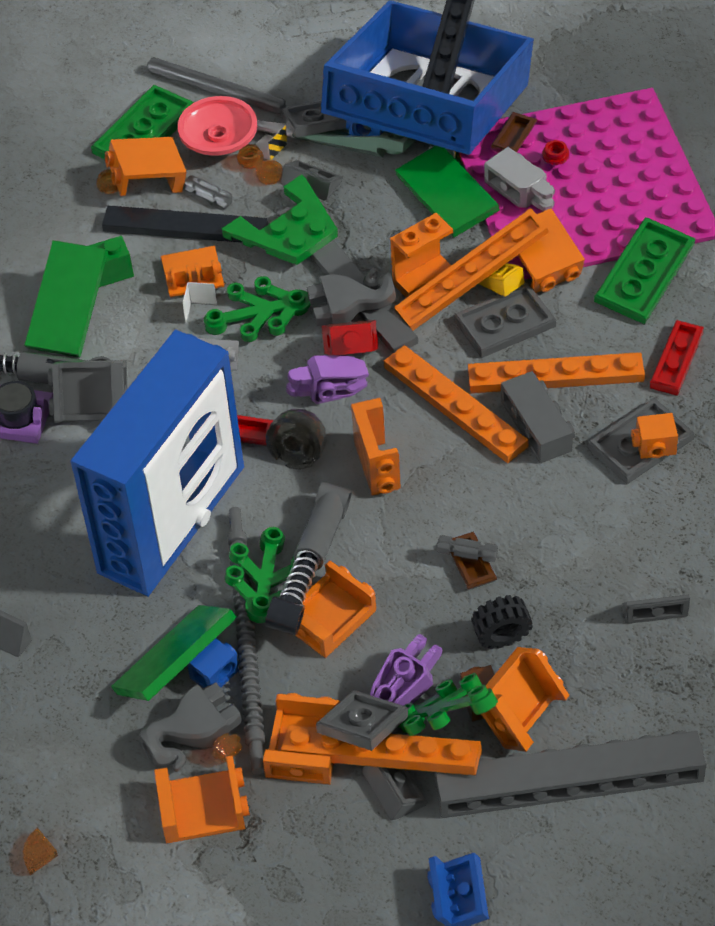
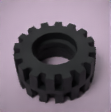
(501, 622)

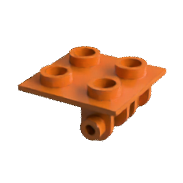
(191, 266)

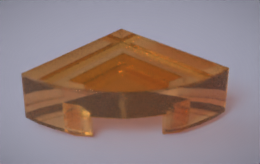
(37, 851)

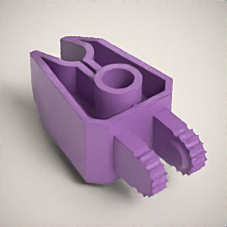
(328, 378)
(403, 676)

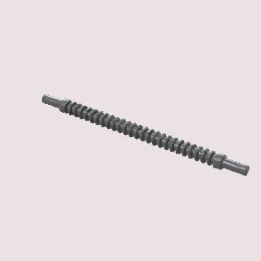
(248, 659)

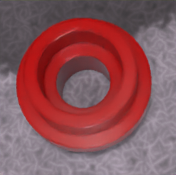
(555, 152)

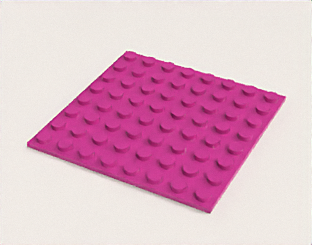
(617, 173)

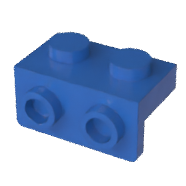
(458, 890)

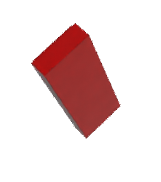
(676, 357)

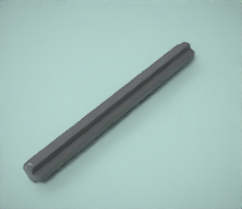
(216, 85)

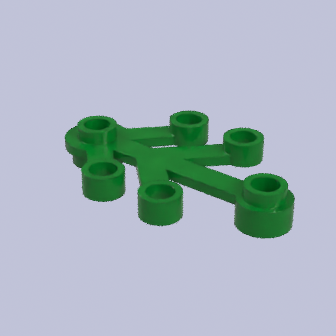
(292, 303)
(258, 603)
(448, 698)

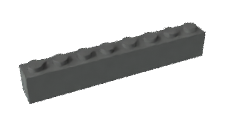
(573, 774)

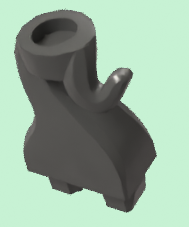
(348, 297)
(192, 724)

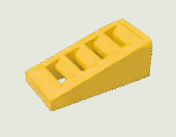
(505, 279)

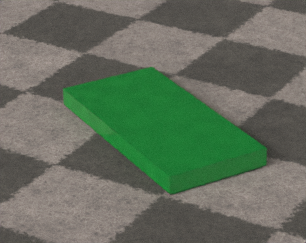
(150, 117)
(447, 189)
(644, 270)
(66, 298)
(173, 652)

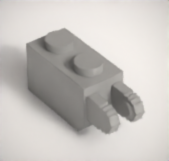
(519, 180)

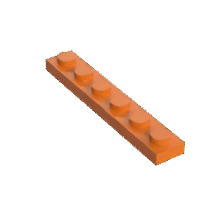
(471, 269)
(560, 371)
(456, 404)
(394, 751)

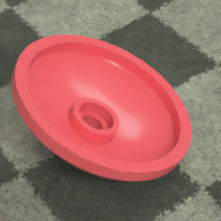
(217, 125)

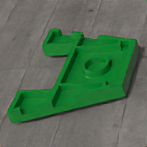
(294, 233)

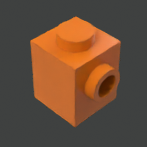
(655, 435)

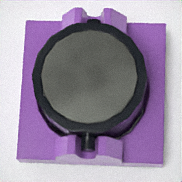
(22, 411)

